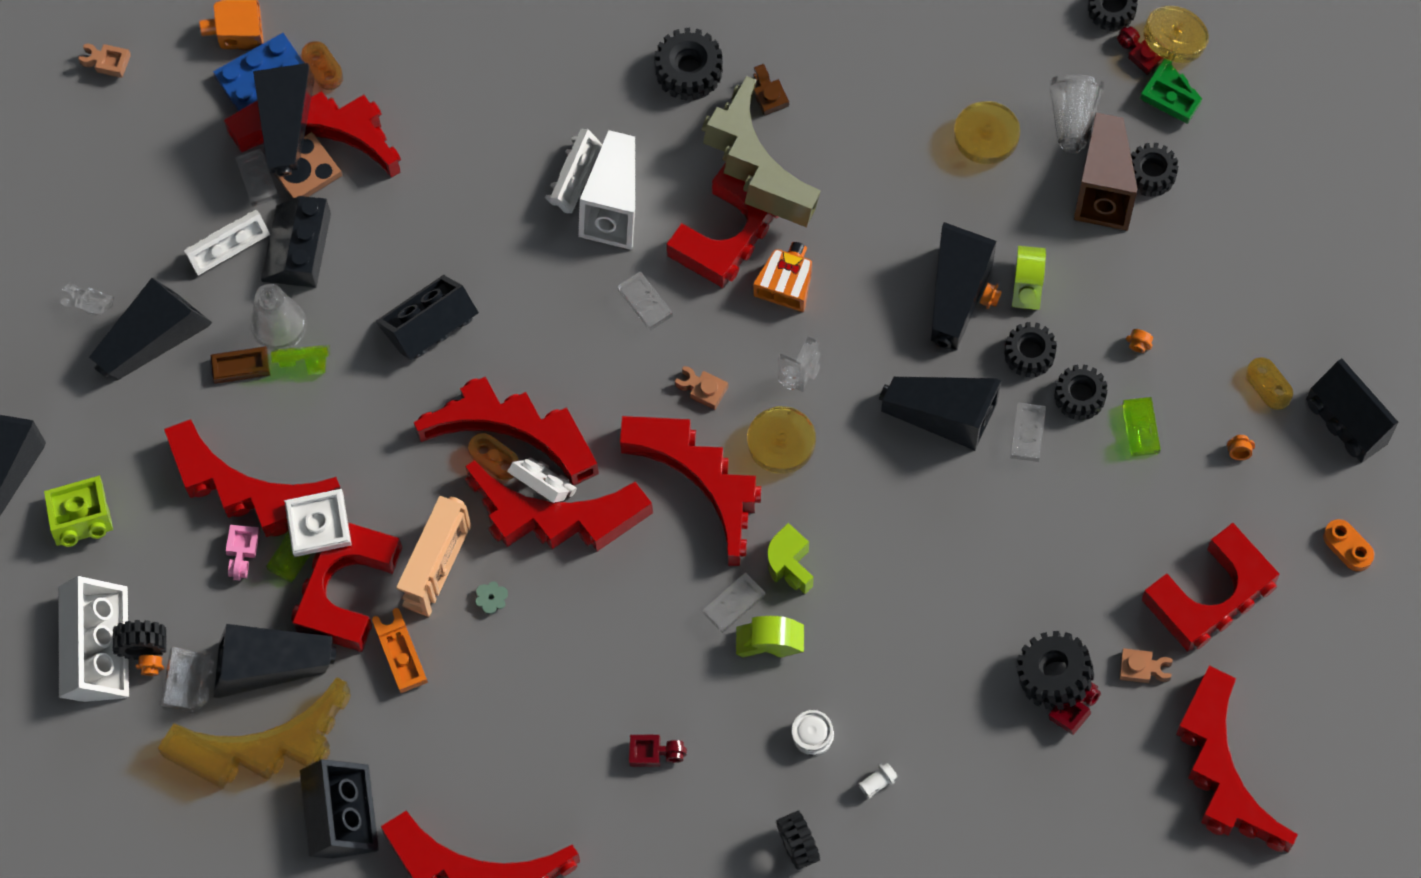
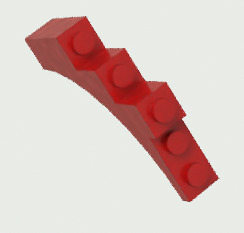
(352, 124)
(517, 417)
(674, 444)
(238, 492)
(598, 519)
(1214, 769)
(429, 859)

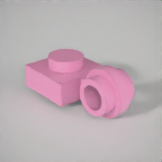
(241, 543)

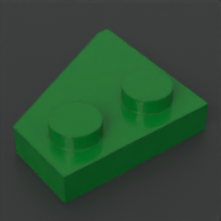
(1171, 93)

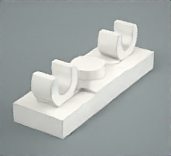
(575, 171)
(227, 242)

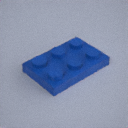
(238, 76)

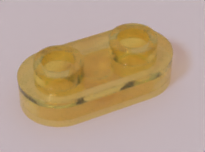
(1268, 382)

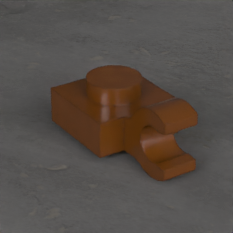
(769, 94)

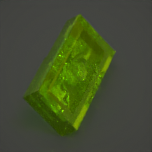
(314, 357)
(1141, 426)
(284, 563)

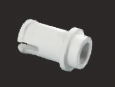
(878, 780)

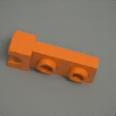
(400, 652)

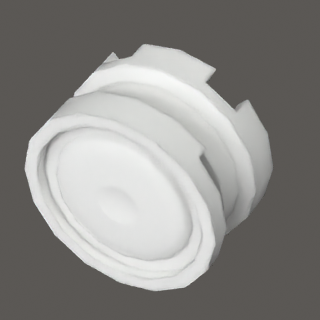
(812, 732)

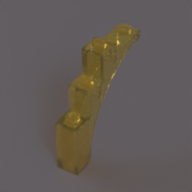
(263, 752)

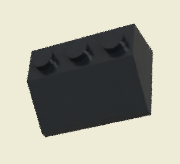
(297, 242)
(428, 317)
(1351, 411)
(338, 809)

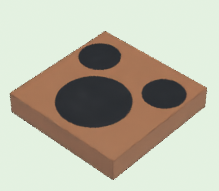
(314, 170)

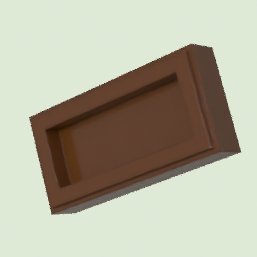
(240, 364)

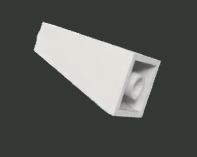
(609, 194)

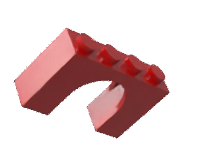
(721, 259)
(317, 613)
(1194, 622)

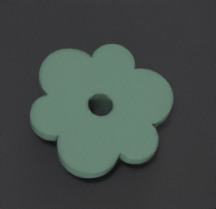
(484, 592)

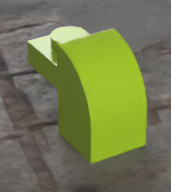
(1029, 277)
(783, 557)
(770, 634)

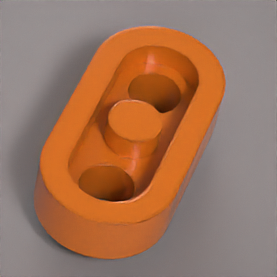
(1346, 545)

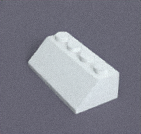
(86, 626)

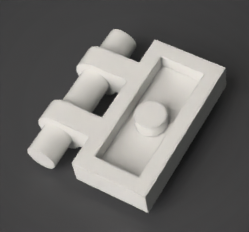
(542, 479)

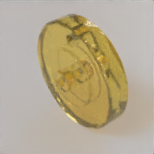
(1176, 34)
(987, 132)
(781, 439)

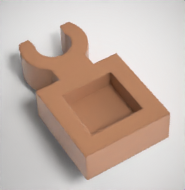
(108, 61)
(705, 389)
(1138, 666)

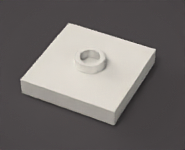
(317, 522)

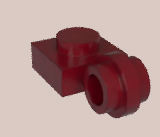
(1141, 54)
(1073, 717)
(646, 751)

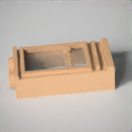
(434, 555)

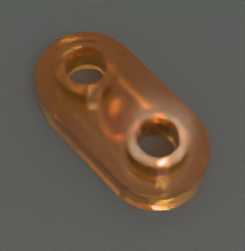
(324, 66)
(495, 457)

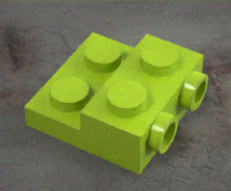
(78, 511)

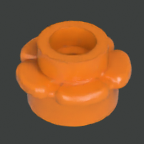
(991, 295)
(1139, 340)
(1240, 447)
(149, 665)

